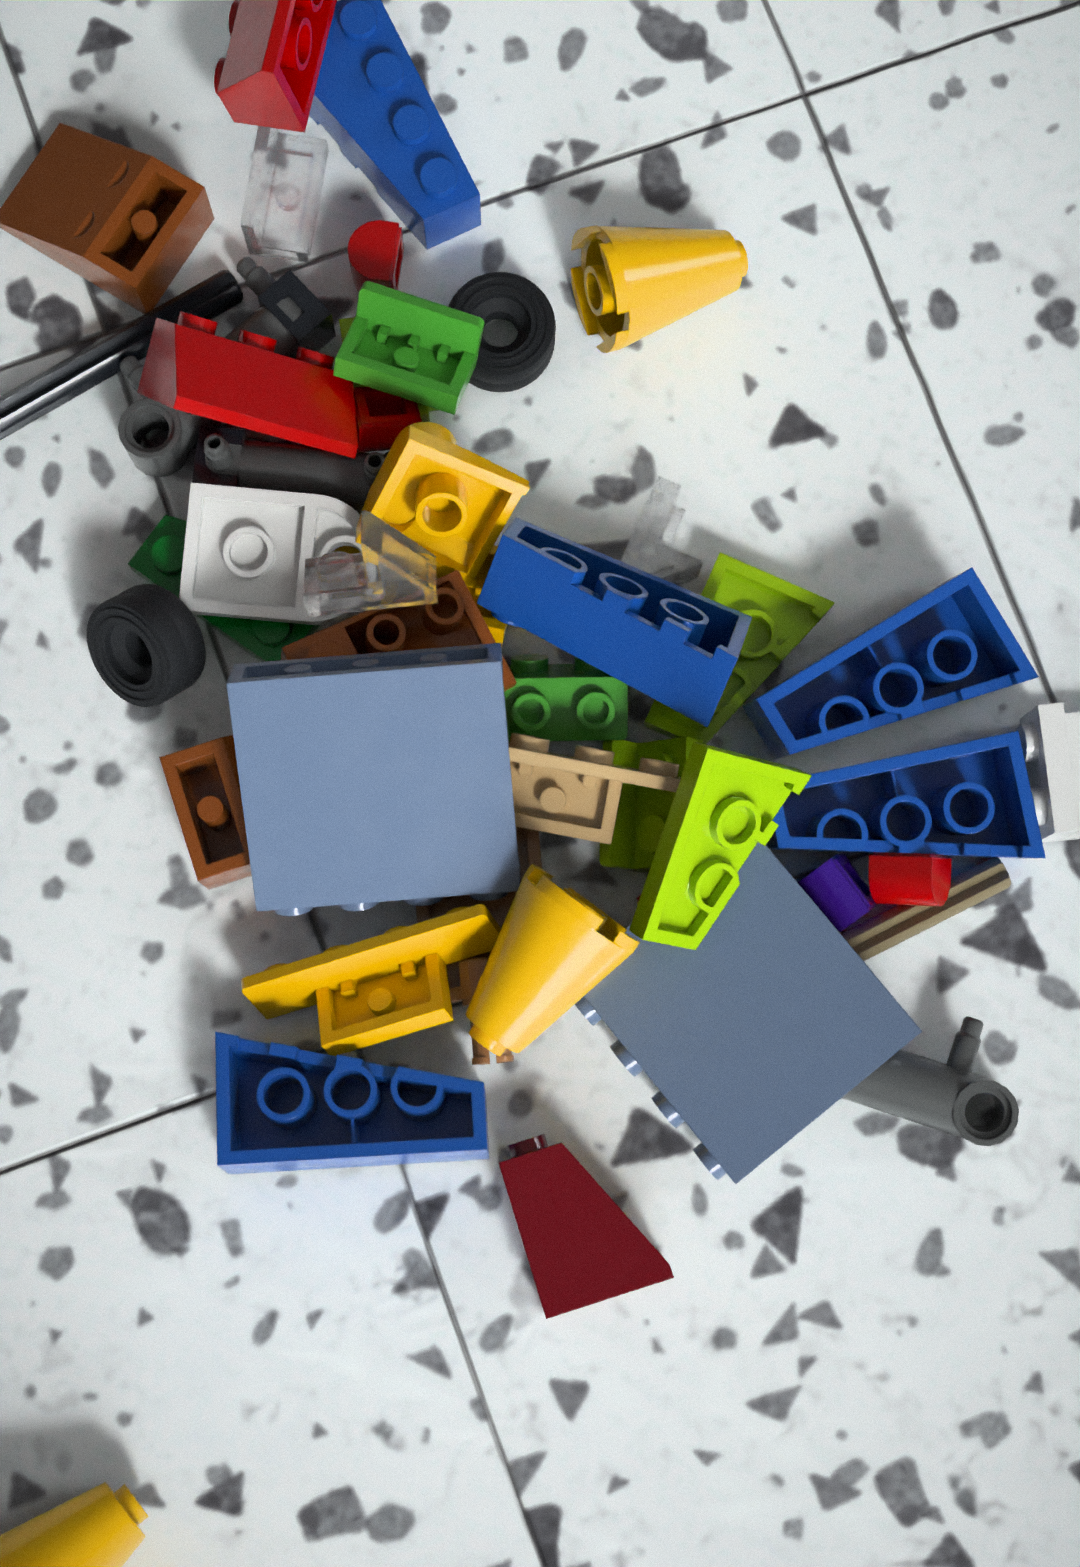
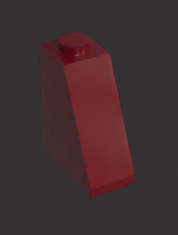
(573, 1231)

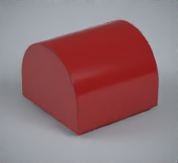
(376, 253)
(381, 418)
(909, 878)

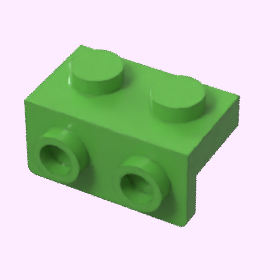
(410, 347)
(565, 701)

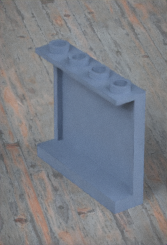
(375, 778)
(752, 1023)

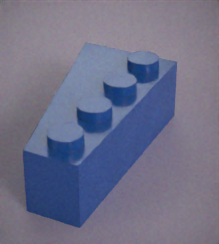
(389, 125)
(616, 618)
(908, 664)
(931, 801)
(328, 1111)

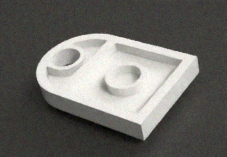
(251, 550)

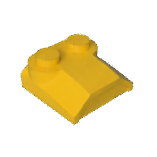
(444, 498)

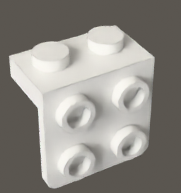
(1053, 767)

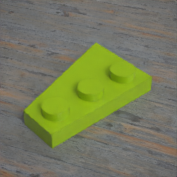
(779, 622)
(711, 829)

